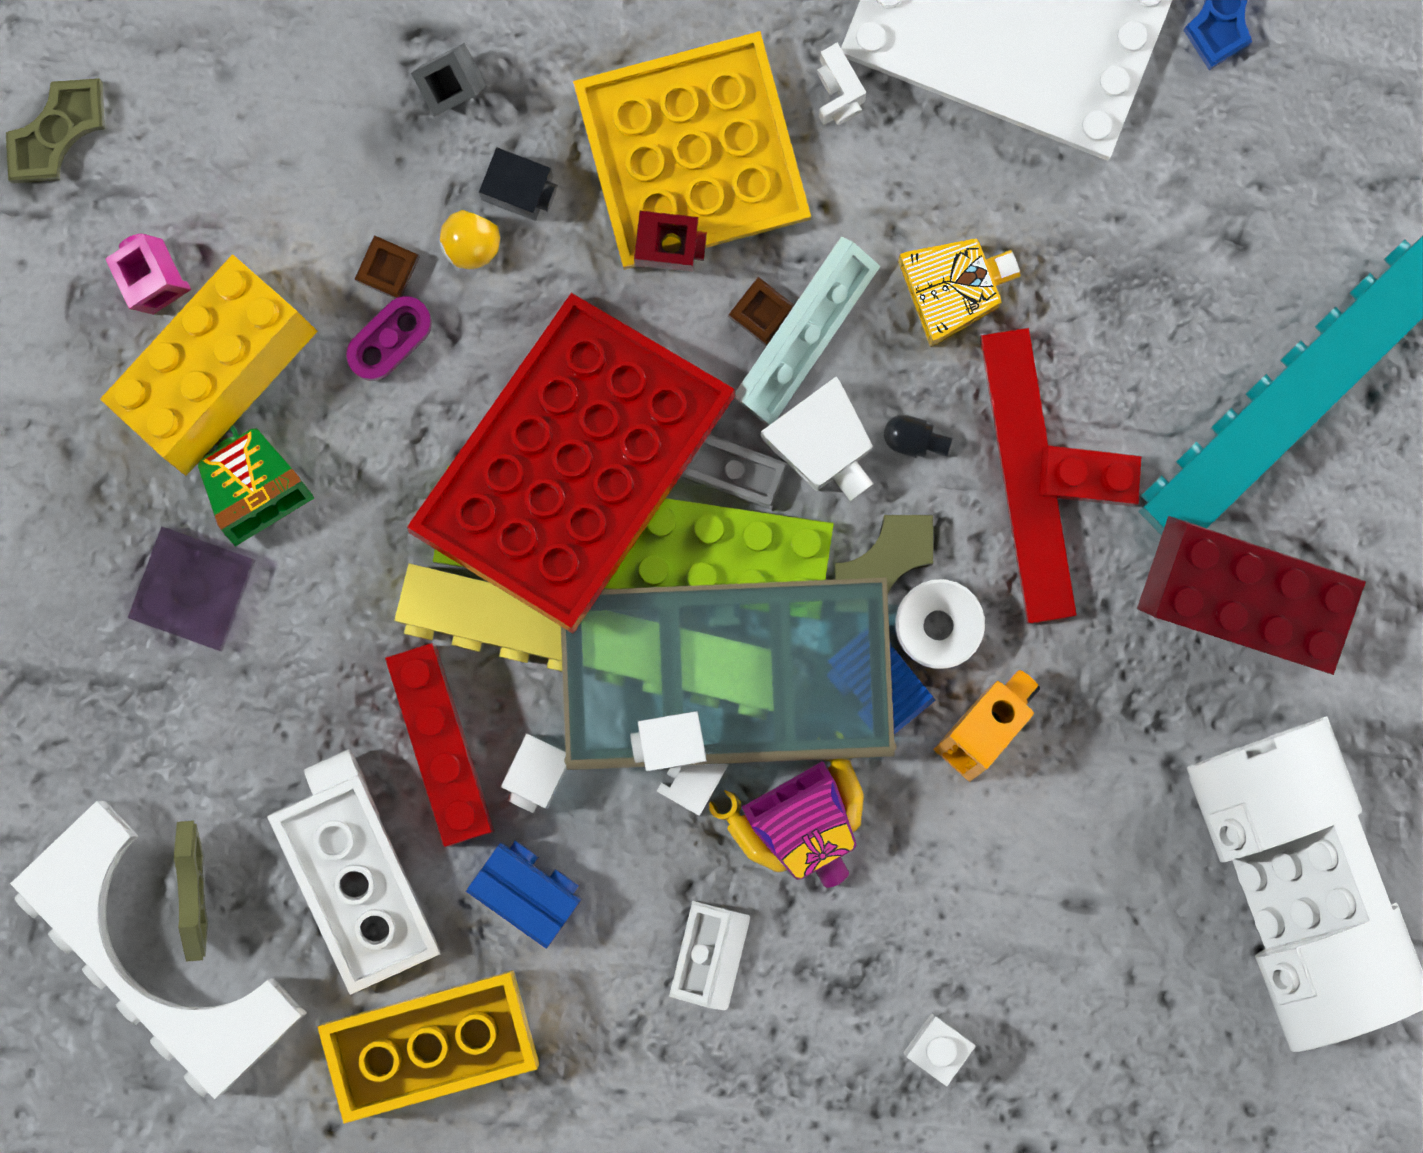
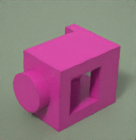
(131, 270)

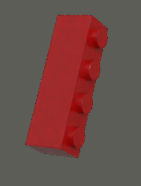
(439, 744)

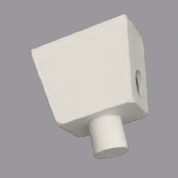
(823, 440)

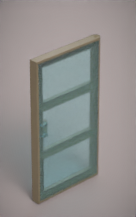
(763, 663)

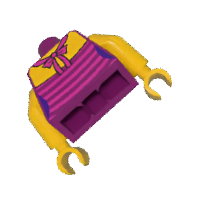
(801, 823)

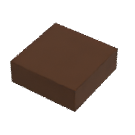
(387, 267)
(761, 311)

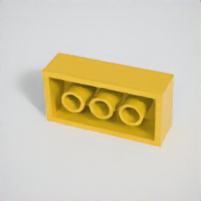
(208, 365)
(428, 1046)

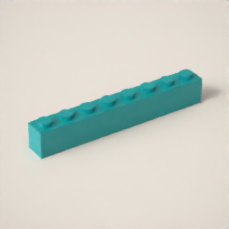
(1296, 398)

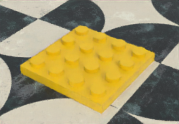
(694, 140)

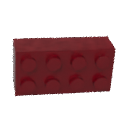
(1250, 595)

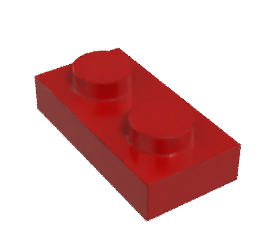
(1090, 476)

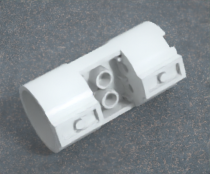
(1330, 936)

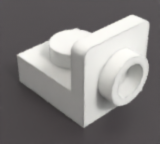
(839, 77)

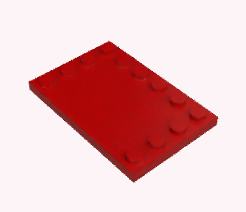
(571, 462)

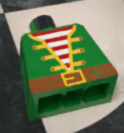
(249, 484)

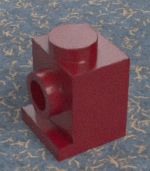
(655, 228)

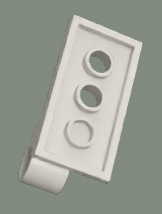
(342, 833)

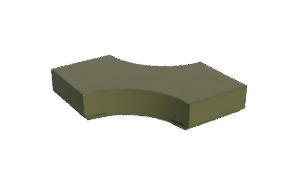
(69, 114)
(902, 546)
(190, 880)

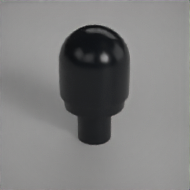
(914, 437)

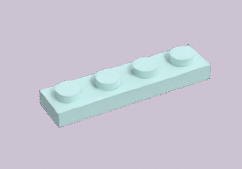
(806, 331)

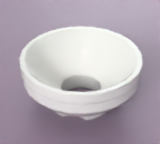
(958, 605)

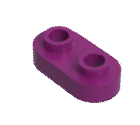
(387, 337)

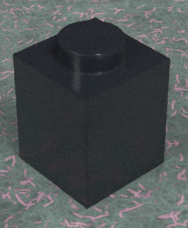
(518, 184)

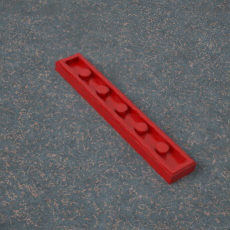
(1020, 444)

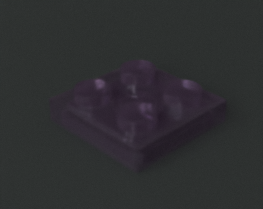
(191, 589)

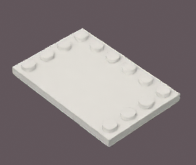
(1031, 62)

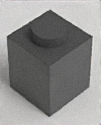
(449, 79)

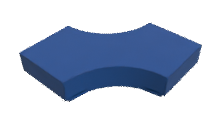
(1219, 31)

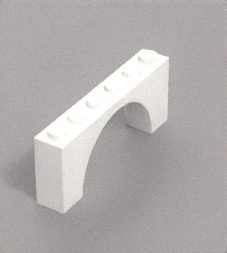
(70, 893)

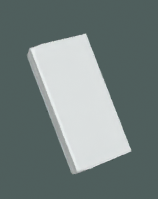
(709, 956)

